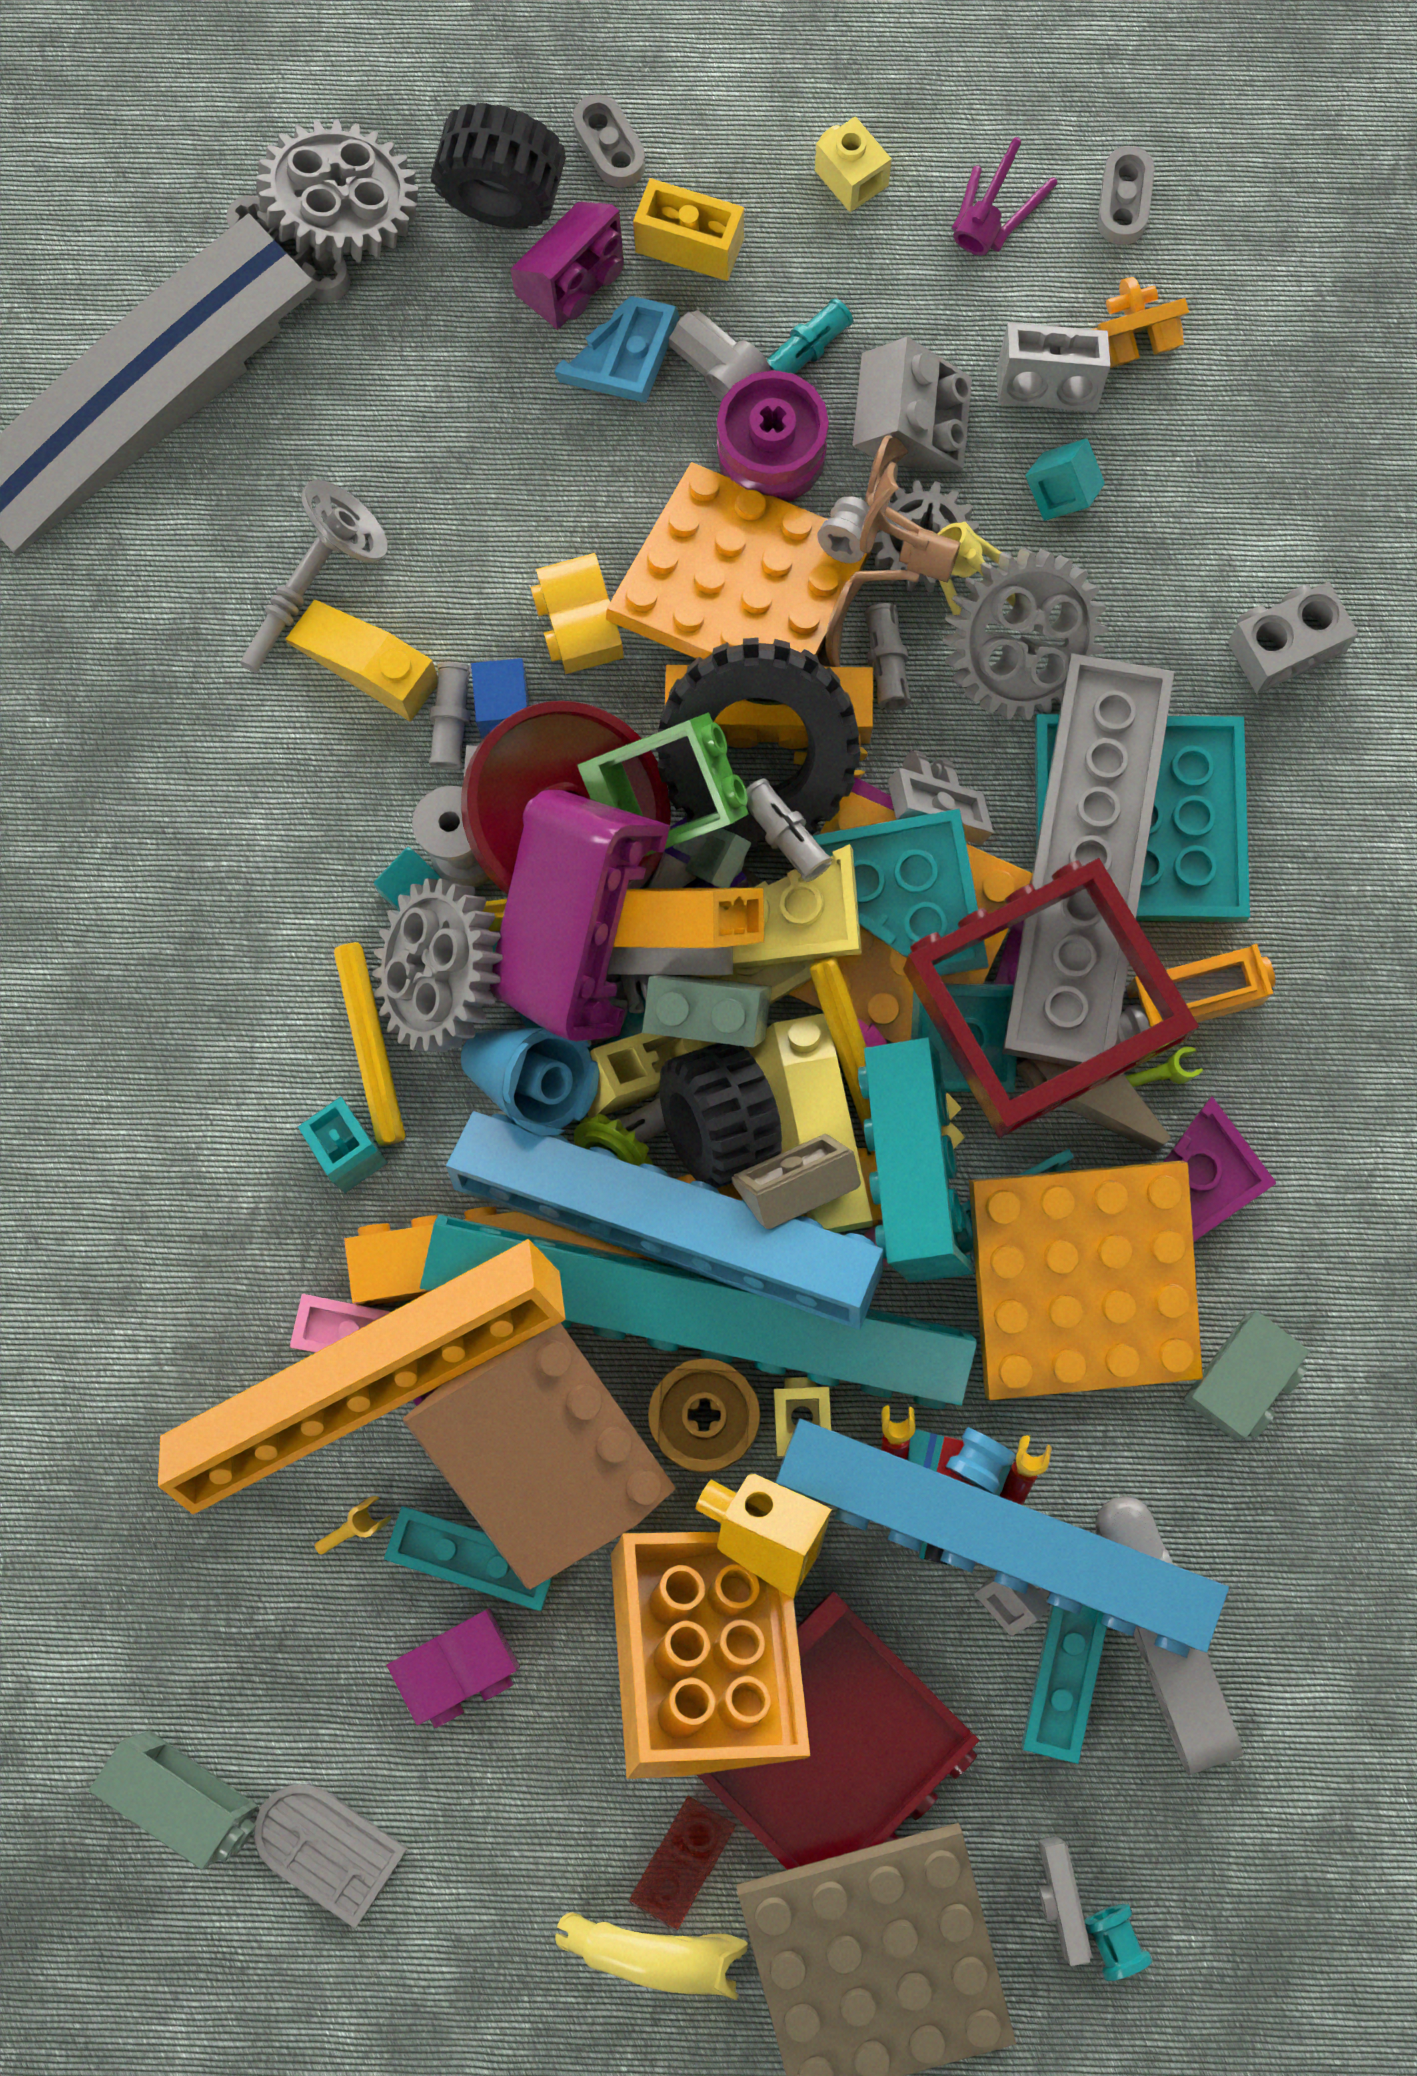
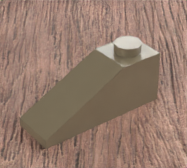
(1109, 1105)

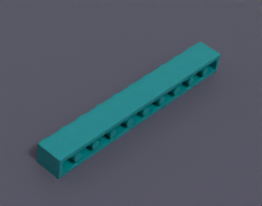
(725, 1322)

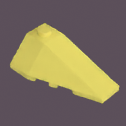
(812, 1102)

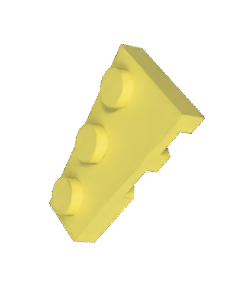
(808, 917)

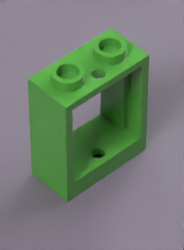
(609, 784)

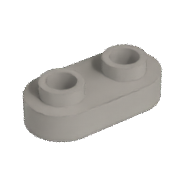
(610, 145)
(1125, 198)

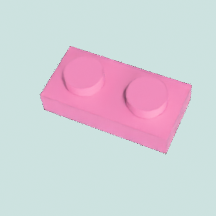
(327, 1321)

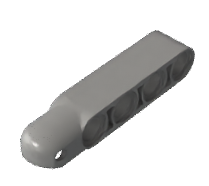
(1182, 1685)

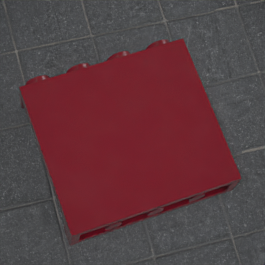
(873, 1747)

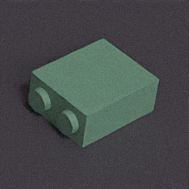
(707, 1009)

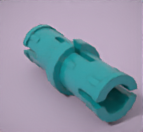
(809, 340)

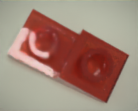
(681, 1863)

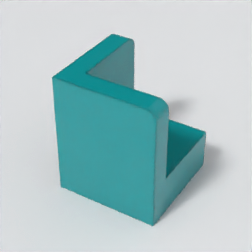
(1065, 479)

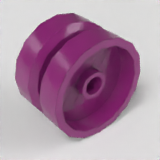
(772, 434)

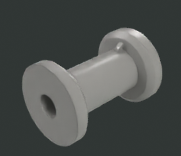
(441, 834)

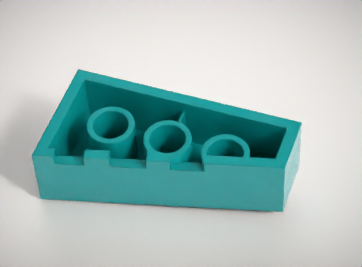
(913, 1161)

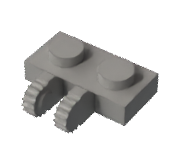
(929, 789)

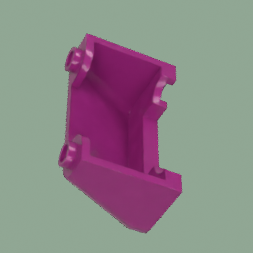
(568, 911)

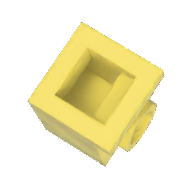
(799, 1393)

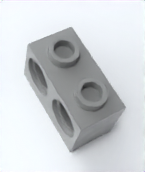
(1052, 367)
(1297, 644)

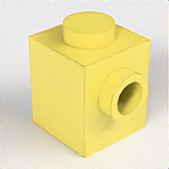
(852, 163)

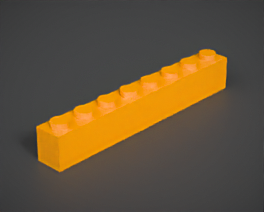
(361, 1377)

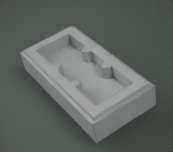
(1062, 1902)

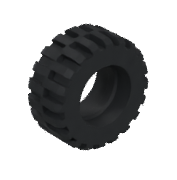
(775, 674)

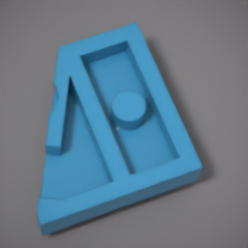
(624, 351)

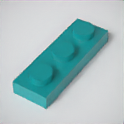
(458, 1556)
(1064, 1684)

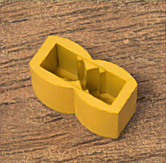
(577, 608)

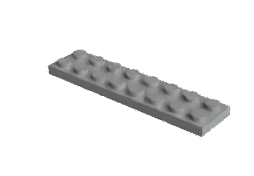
(1094, 808)

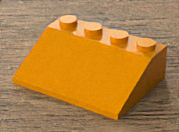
(703, 1659)

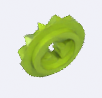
(607, 1134)

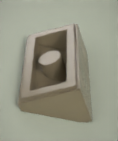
(798, 1180)

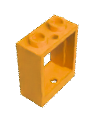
(691, 918)

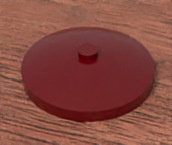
(539, 753)

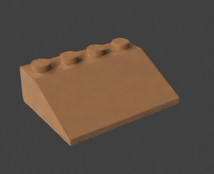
(540, 1455)

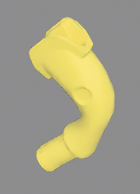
(654, 1960)

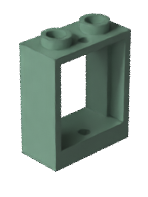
(175, 1800)

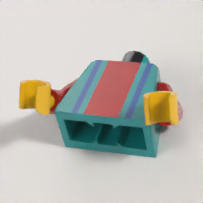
(935, 1451)

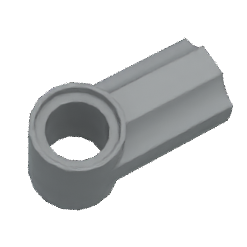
(715, 353)

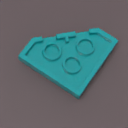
(913, 882)

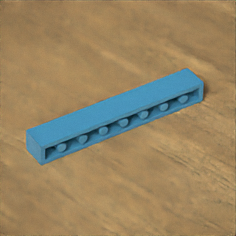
(666, 1219)
(1003, 1536)

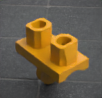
(1161, 322)

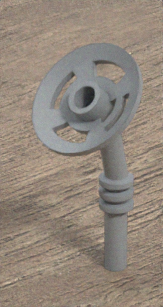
(339, 525)

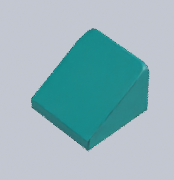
(401, 874)

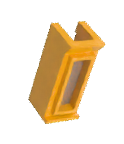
(1216, 985)

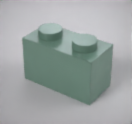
(1248, 1377)

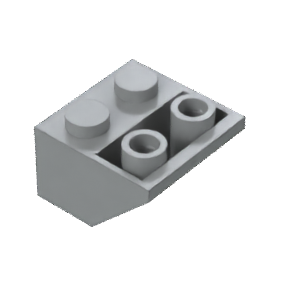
(916, 399)

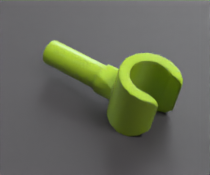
(1170, 1069)

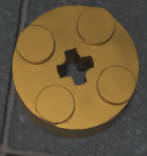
(681, 1393)

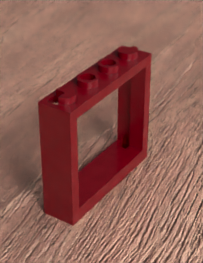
(1008, 1114)

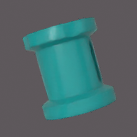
(1117, 1942)

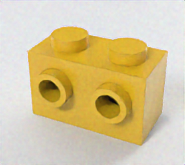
(688, 229)

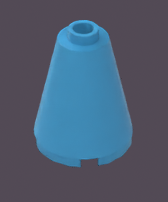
(533, 1076)

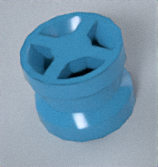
(980, 1460)

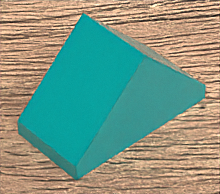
(342, 1145)

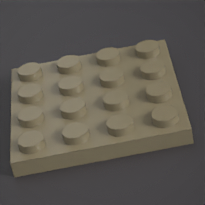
(878, 1959)

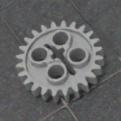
(336, 191)
(1038, 588)
(437, 965)

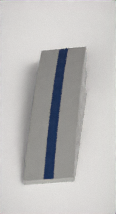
(145, 378)

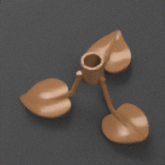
(922, 549)

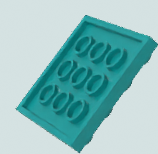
(1198, 822)

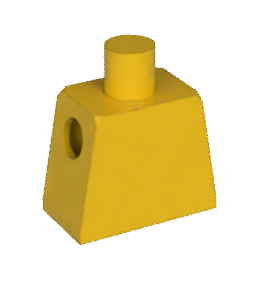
(767, 1529)

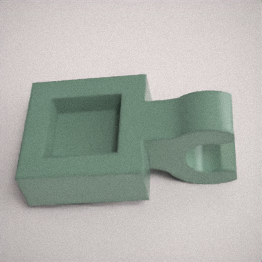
(715, 856)

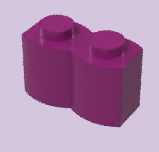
(453, 1668)

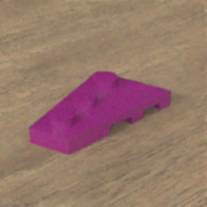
(1220, 1168)

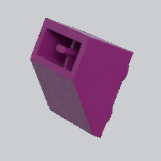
(571, 262)

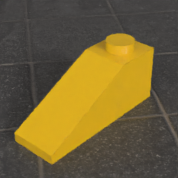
(366, 658)

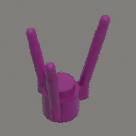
(979, 225)

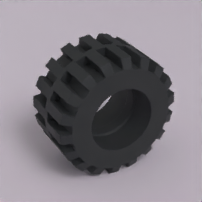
(498, 166)
(719, 1112)

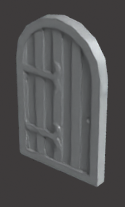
(325, 1849)

